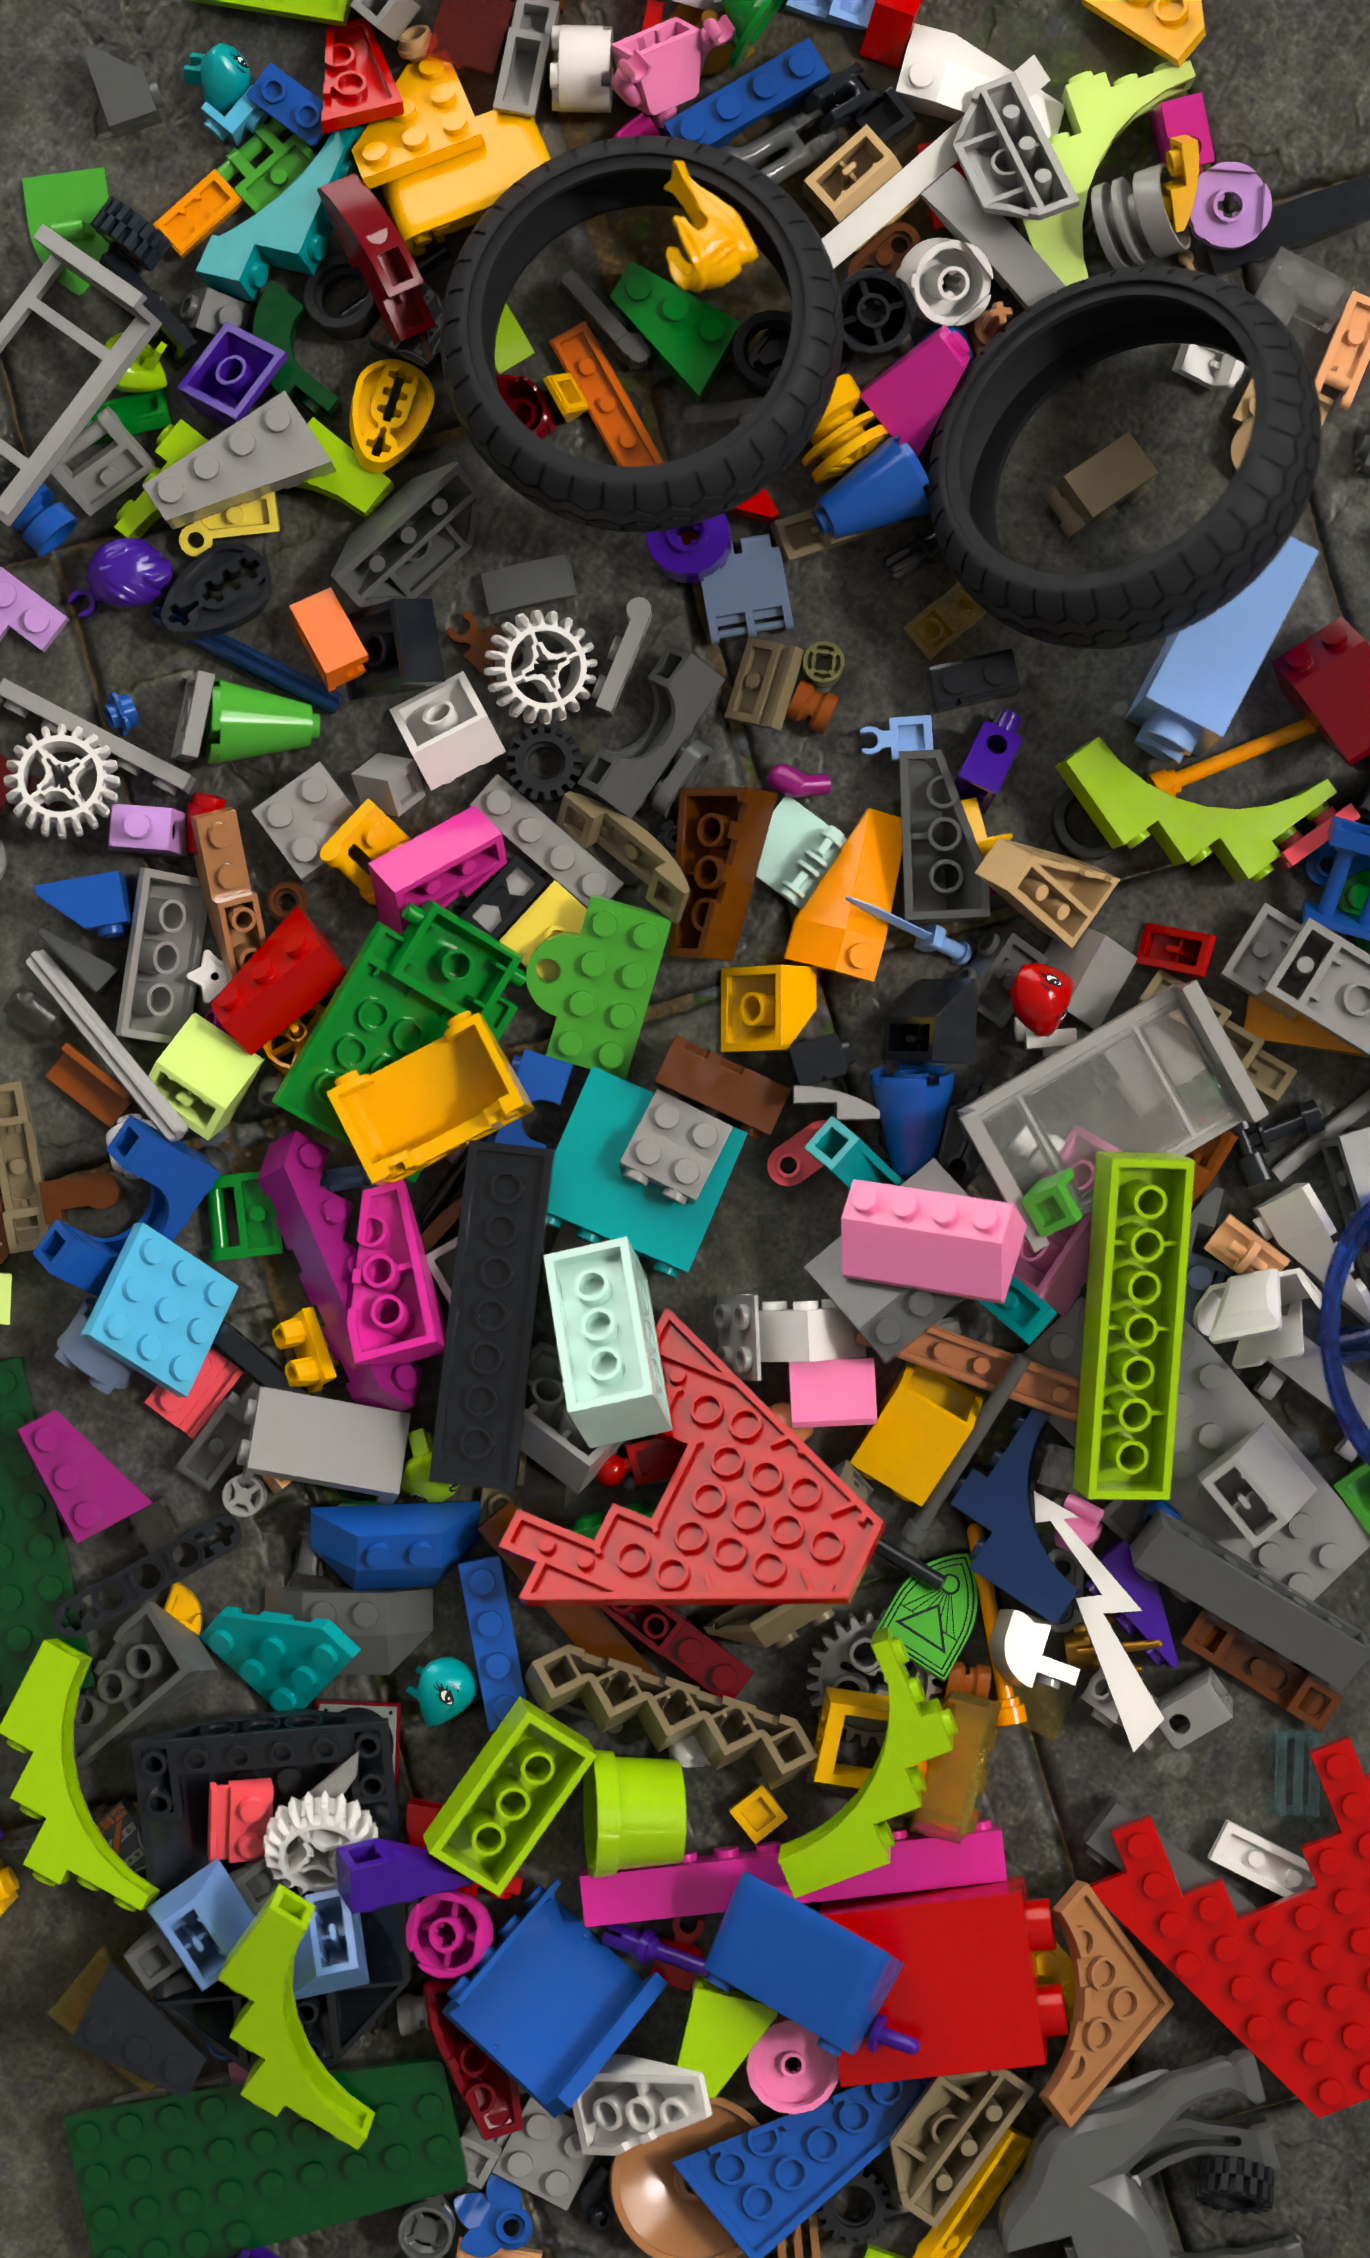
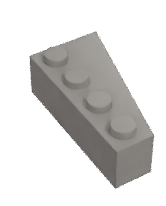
(241, 464)

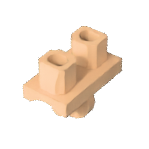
(1243, 1248)

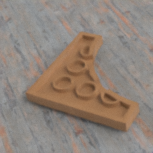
(1113, 2006)

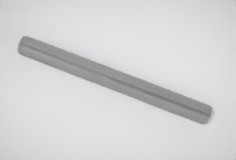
(107, 1046)

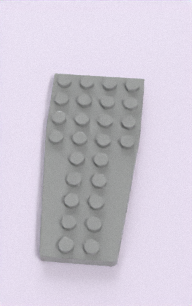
(1210, 1419)

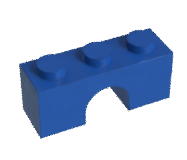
(543, 1080)

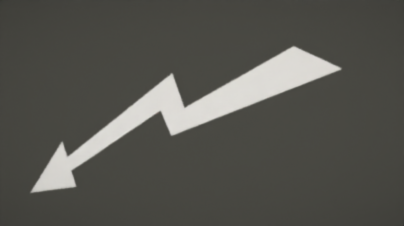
(1131, 1697)

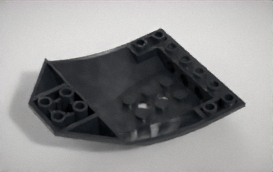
(297, 1754)

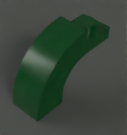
(278, 323)

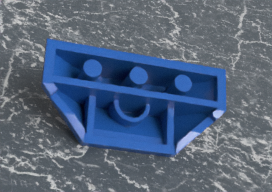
(394, 1542)

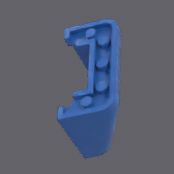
(801, 1965)

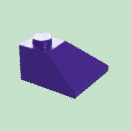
(231, 375)

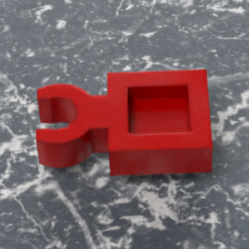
(683, 1941)

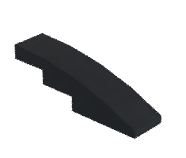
(1301, 224)

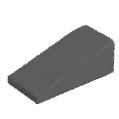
(91, 969)

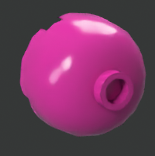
(449, 1933)

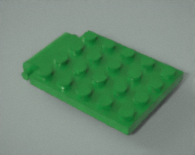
(398, 1002)

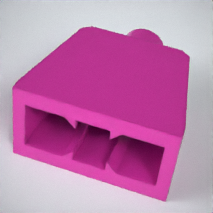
(1178, 118)

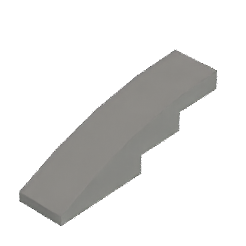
(1010, 255)

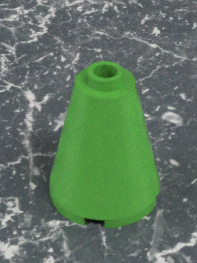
(255, 723)

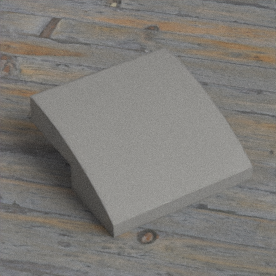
(845, 1106)

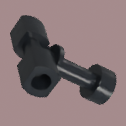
(1254, 1140)

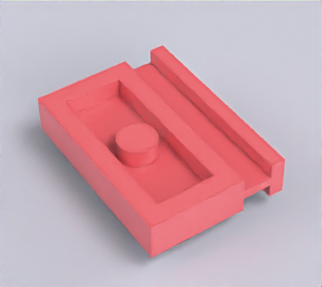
(1299, 846)
(210, 1387)
(239, 1819)

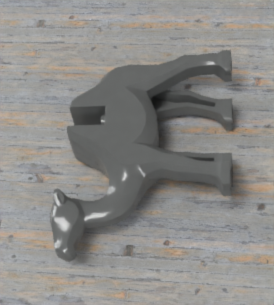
(1088, 2177)

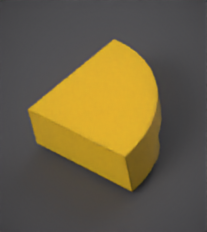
(185, 1607)

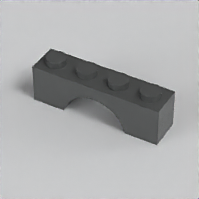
(681, 693)

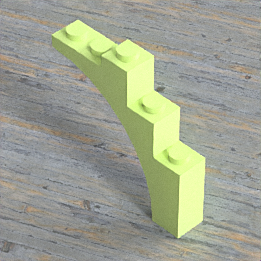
(1097, 120)

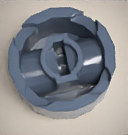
(79, 1352)

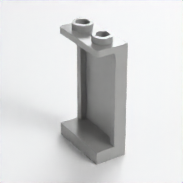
(325, 1443)

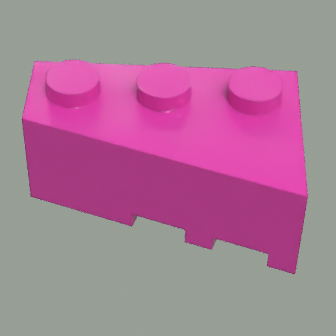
(437, 866)

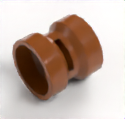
(812, 706)
(968, 1680)

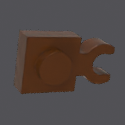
(479, 644)

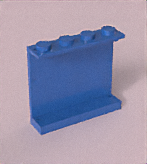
(550, 2001)

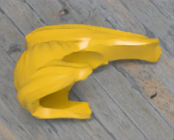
(716, 242)

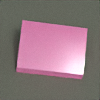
(832, 1393)

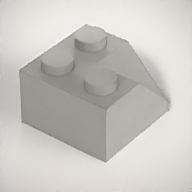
(305, 818)

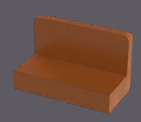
(90, 1085)

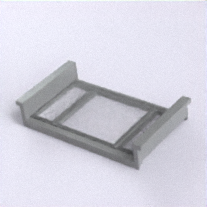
(1137, 1084)

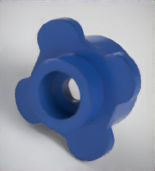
(121, 713)

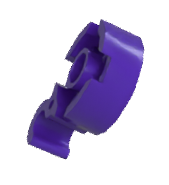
(692, 561)

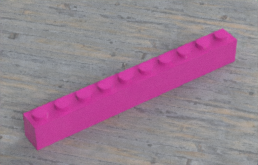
(708, 1881)

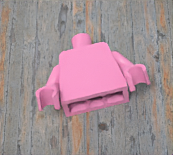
(665, 64)

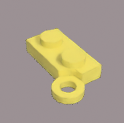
(239, 520)

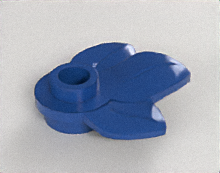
(486, 2215)

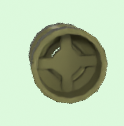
(820, 670)

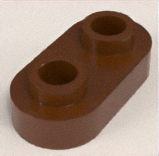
(879, 251)

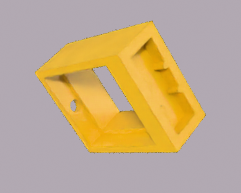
(835, 1706)

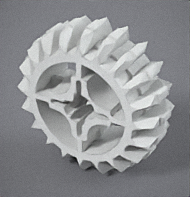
(548, 684)
(77, 769)
(322, 1827)

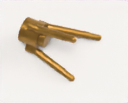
(1081, 1651)

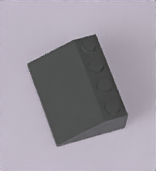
(887, 1314)

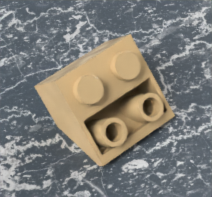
(851, 178)

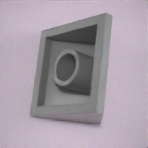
(1097, 973)

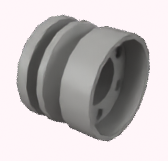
(1136, 218)

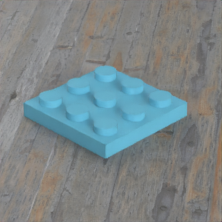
(160, 1310)

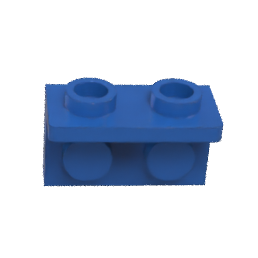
(289, 104)

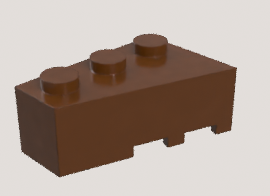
(722, 1087)

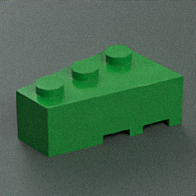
(679, 328)

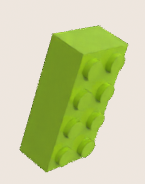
(509, 1796)

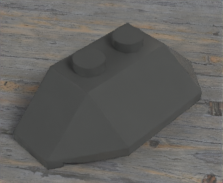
(411, 538)
(379, 1621)

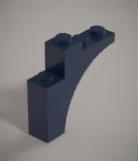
(1002, 1504)

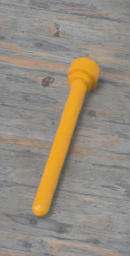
(1172, 781)
(1011, 1709)

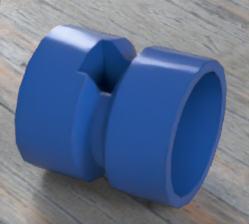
(45, 522)

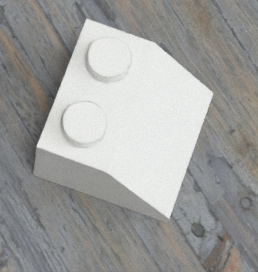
(447, 730)

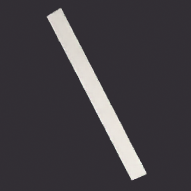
(911, 180)

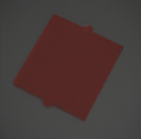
(470, 33)

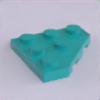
(279, 1655)

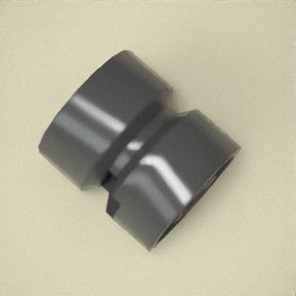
(427, 2227)

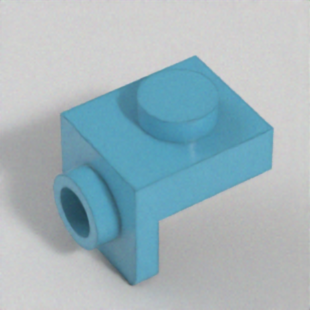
(238, 121)

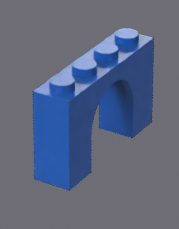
(178, 1184)

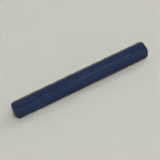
(262, 666)

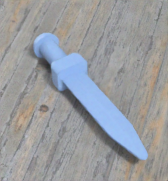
(928, 937)

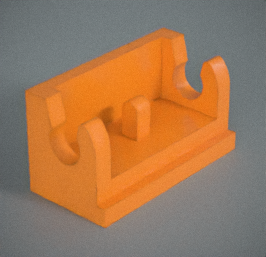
(329, 638)

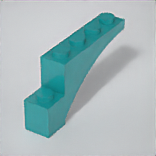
(285, 233)

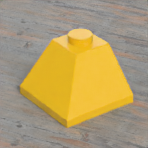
(765, 1006)

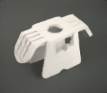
(1250, 1311)

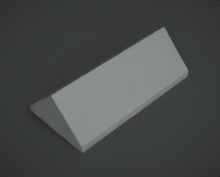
(161, 951)

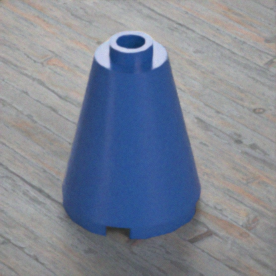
(875, 492)
(912, 1112)

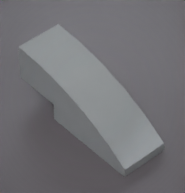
(526, 57)

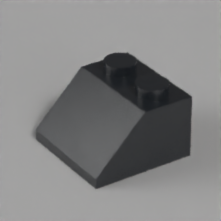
(400, 648)

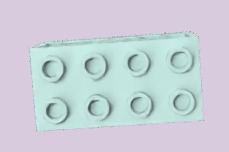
(607, 1342)

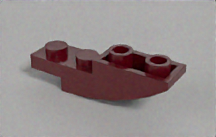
(381, 254)
(684, 1645)

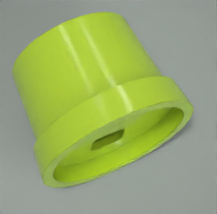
(632, 1813)

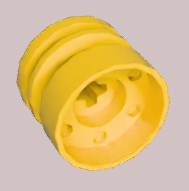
(841, 435)

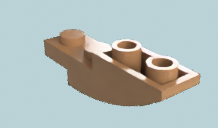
(227, 888)

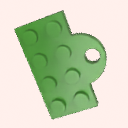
(601, 984)

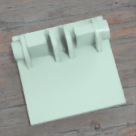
(797, 851)

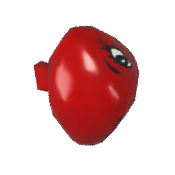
(1041, 997)

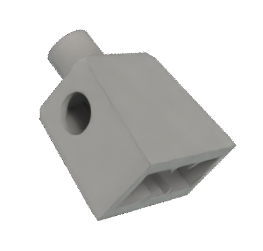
(1203, 1703)

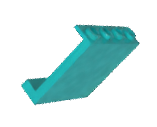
(603, 1203)

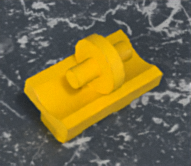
(314, 1358)

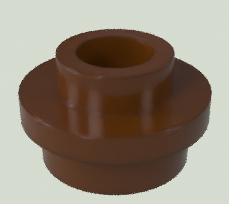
(280, 890)

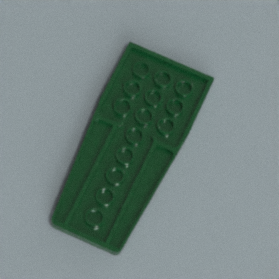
(229, 2176)

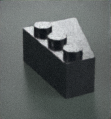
(138, 2035)

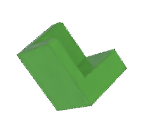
(1051, 1204)

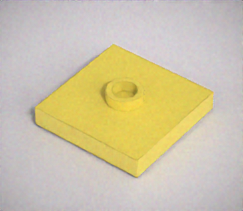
(549, 915)

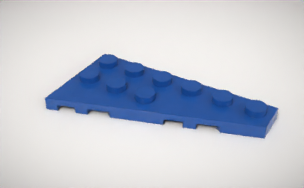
(788, 2168)

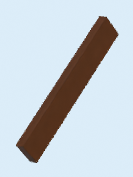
(584, 1624)

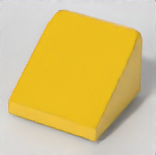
(566, 395)

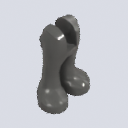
(787, 137)

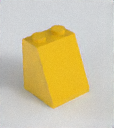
(917, 1432)

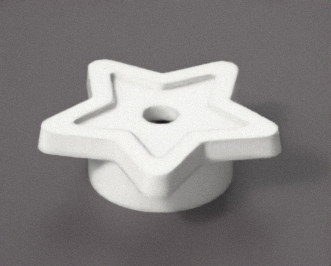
(202, 976)

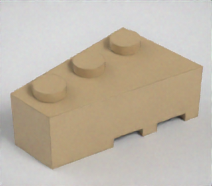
(1047, 888)

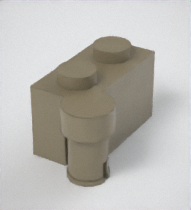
(1100, 485)

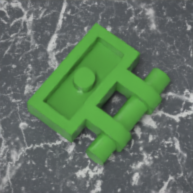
(272, 175)

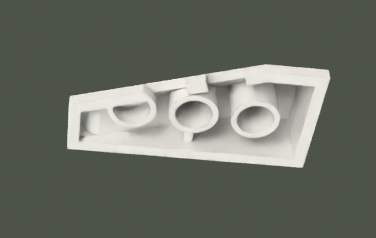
(943, 73)
(1302, 1232)
(637, 2102)

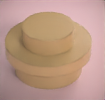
(414, 43)

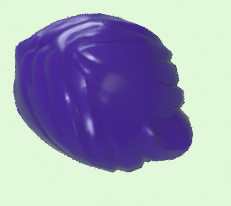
(128, 573)

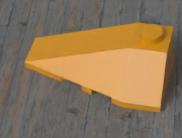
(833, 931)

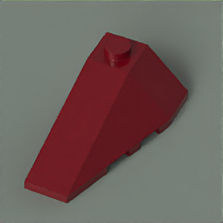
(484, 2087)

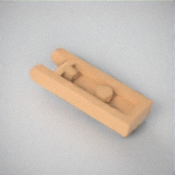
(1347, 350)

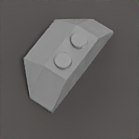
(1011, 155)

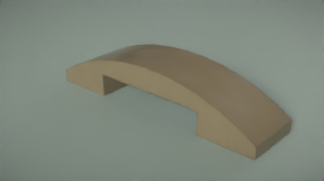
(594, 822)
(20, 1171)

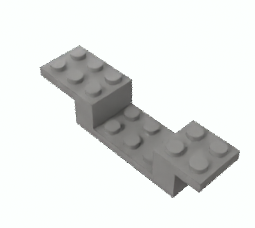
(1305, 974)

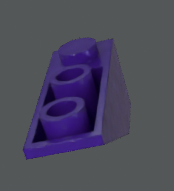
(1151, 1621)
(389, 1873)

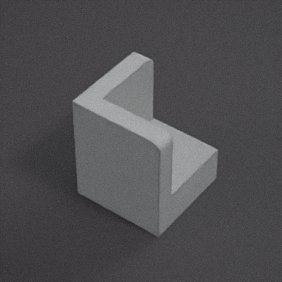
(389, 783)

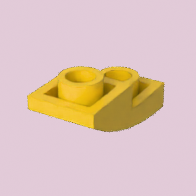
(1181, 193)

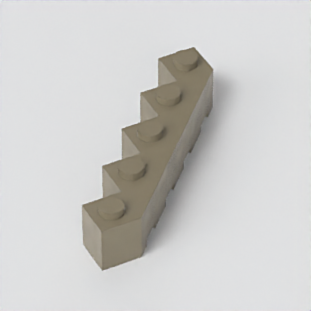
(671, 1712)

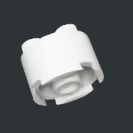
(581, 68)
(966, 283)

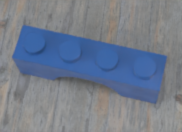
(765, 90)
(492, 1635)

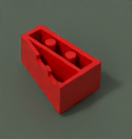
(279, 982)

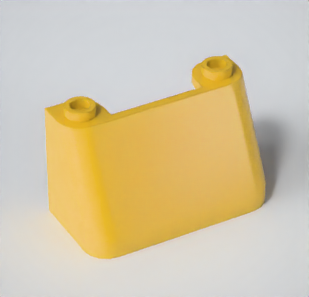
(464, 187)
(430, 1101)

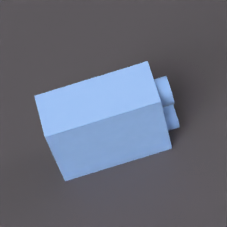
(1212, 663)

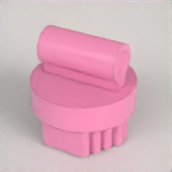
(1086, 1525)

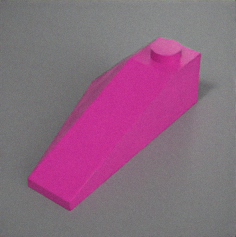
(394, 1296)

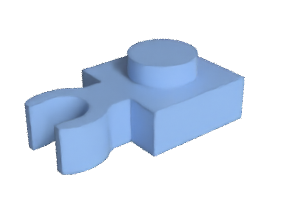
(904, 734)

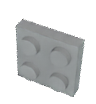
(545, 2156)

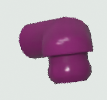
(797, 784)

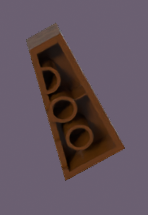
(719, 854)

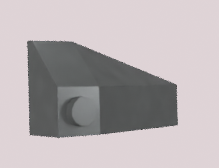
(937, 845)
(144, 1674)

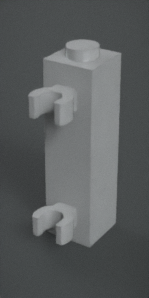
(1309, 1376)

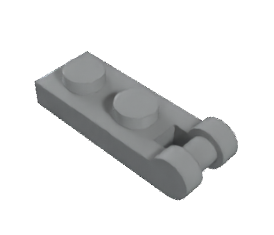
(623, 654)

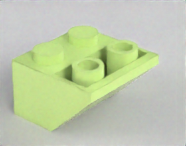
(204, 1075)

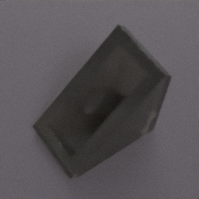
(543, 1494)

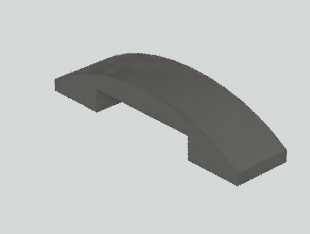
(153, 1956)

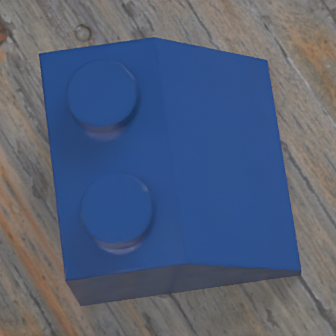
(95, 902)

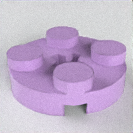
(1246, 189)

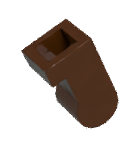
(91, 1190)

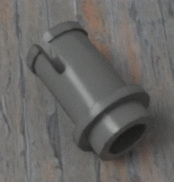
(309, 1561)

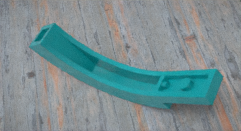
(852, 1159)

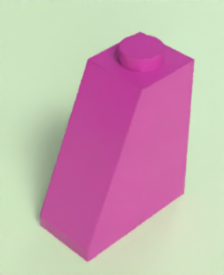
(918, 386)

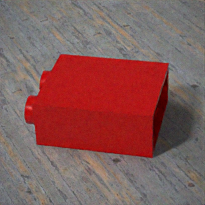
(965, 1980)

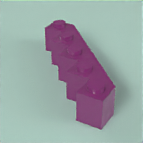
(314, 1227)

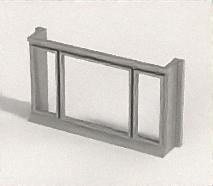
(101, 382)

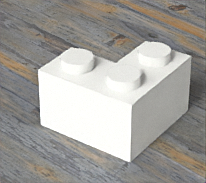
(806, 1332)

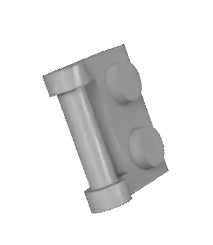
(108, 471)

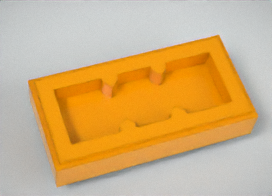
(199, 213)

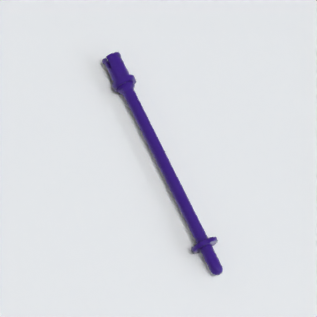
(647, 1947)

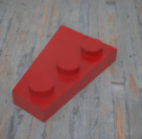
(356, 79)

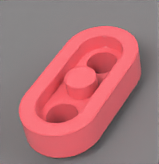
(794, 1148)

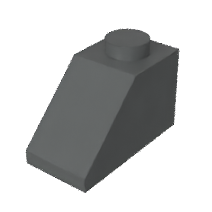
(123, 93)

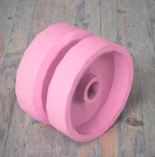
(794, 2087)

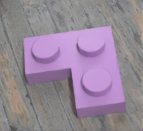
(28, 613)

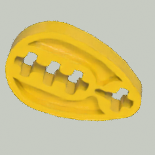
(369, 406)

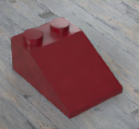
(1331, 686)

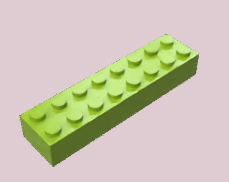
(1133, 1325)

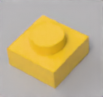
(758, 1813)

